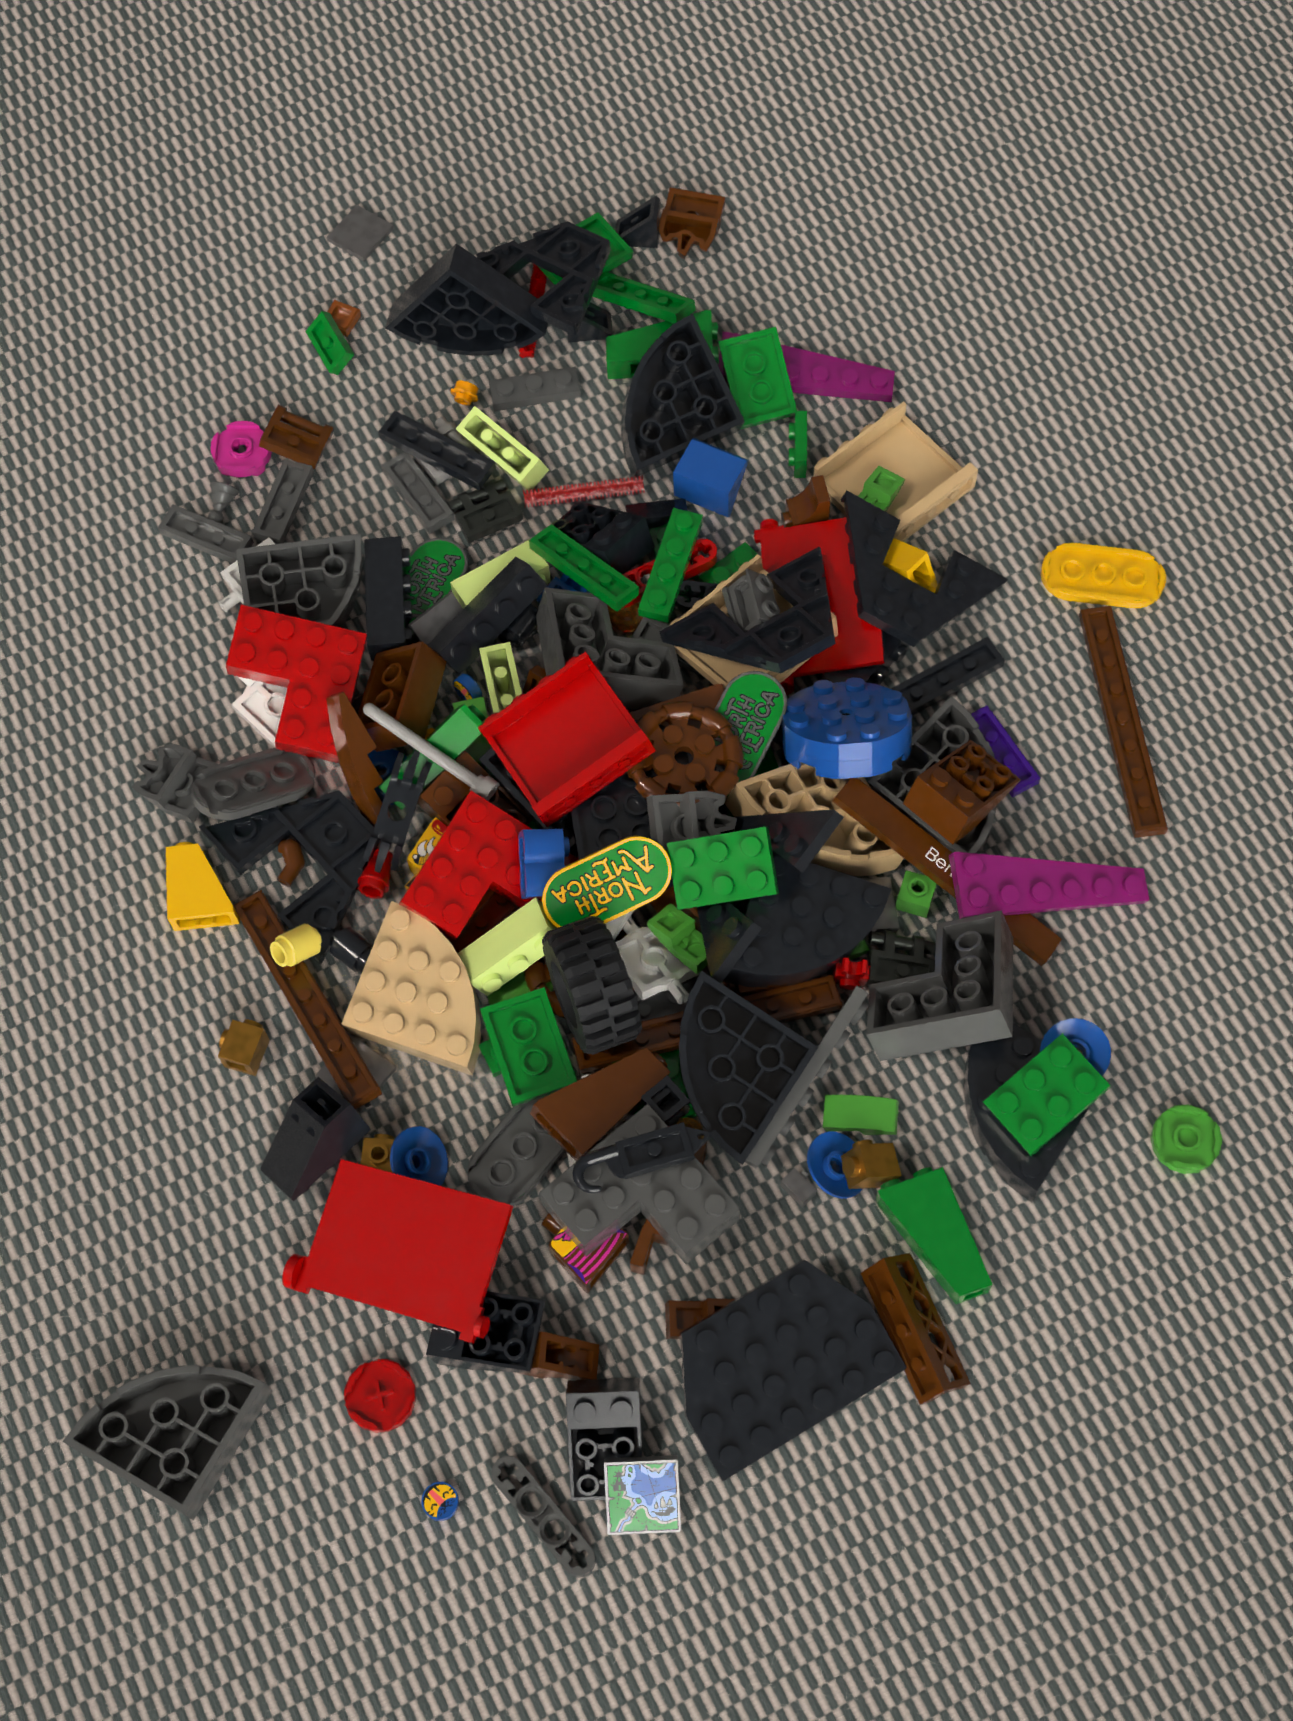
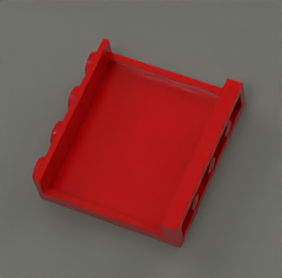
(566, 739)

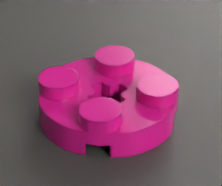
(243, 464)

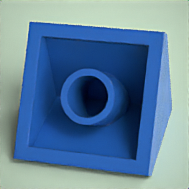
(709, 477)

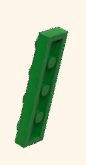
(643, 298)
(670, 565)
(584, 567)

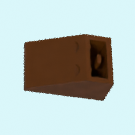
(960, 791)
(447, 793)

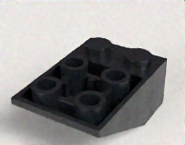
(609, 534)
(312, 1138)
(508, 1343)
(600, 1425)

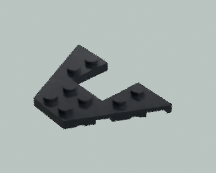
(567, 252)
(893, 600)
(777, 642)
(328, 831)
(793, 837)

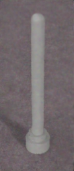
(479, 784)

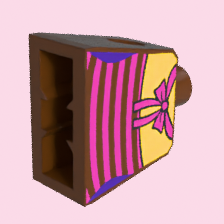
(583, 1269)

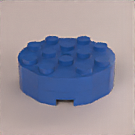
(846, 728)

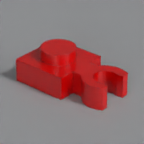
(851, 974)

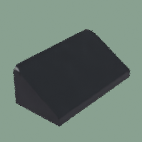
(656, 512)

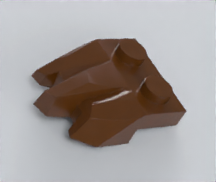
(691, 219)

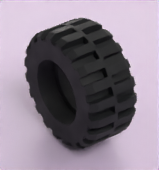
(592, 985)

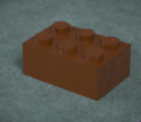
(405, 687)

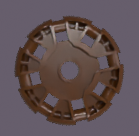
(684, 738)

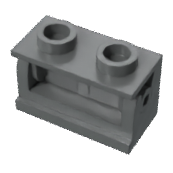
(750, 600)

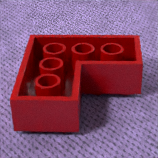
(308, 661)
(469, 858)

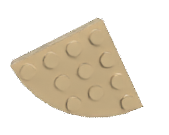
(788, 790)
(417, 995)

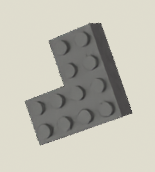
(634, 668)
(957, 1004)
(677, 1200)

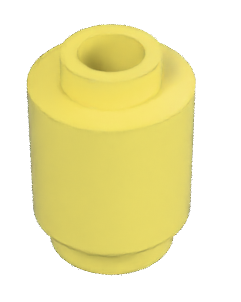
(296, 945)

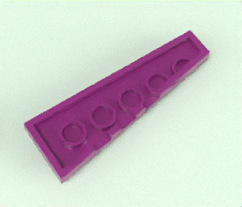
(831, 376)
(1038, 885)

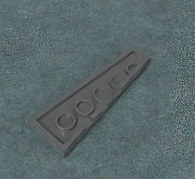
(817, 1066)

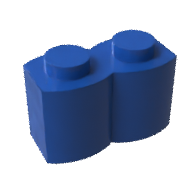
(539, 858)

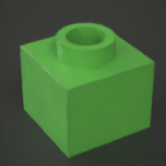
(915, 902)

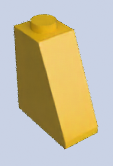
(911, 563)
(194, 891)

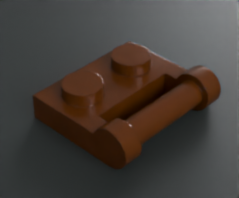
(294, 442)

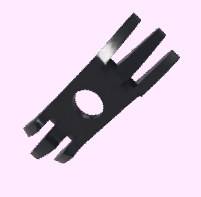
(388, 829)

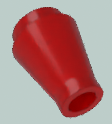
(372, 883)

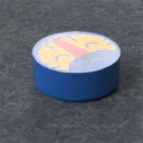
(467, 687)
(440, 1501)

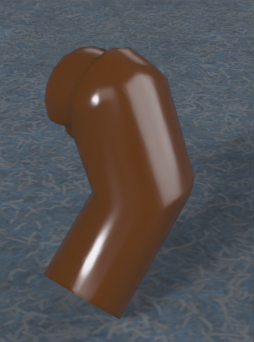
(294, 861)

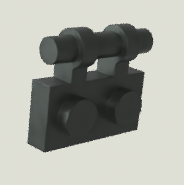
(488, 516)
(888, 965)

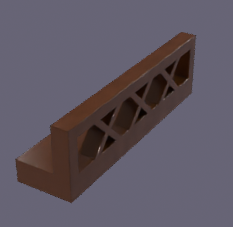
(910, 1327)

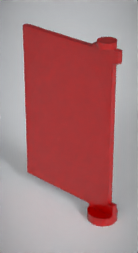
(857, 640)
(405, 1248)

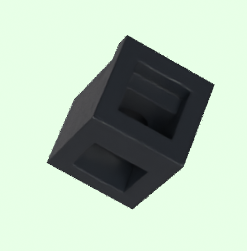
(667, 1101)

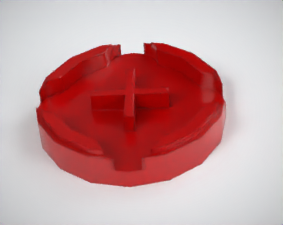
(380, 1395)

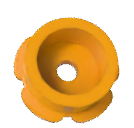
(465, 392)

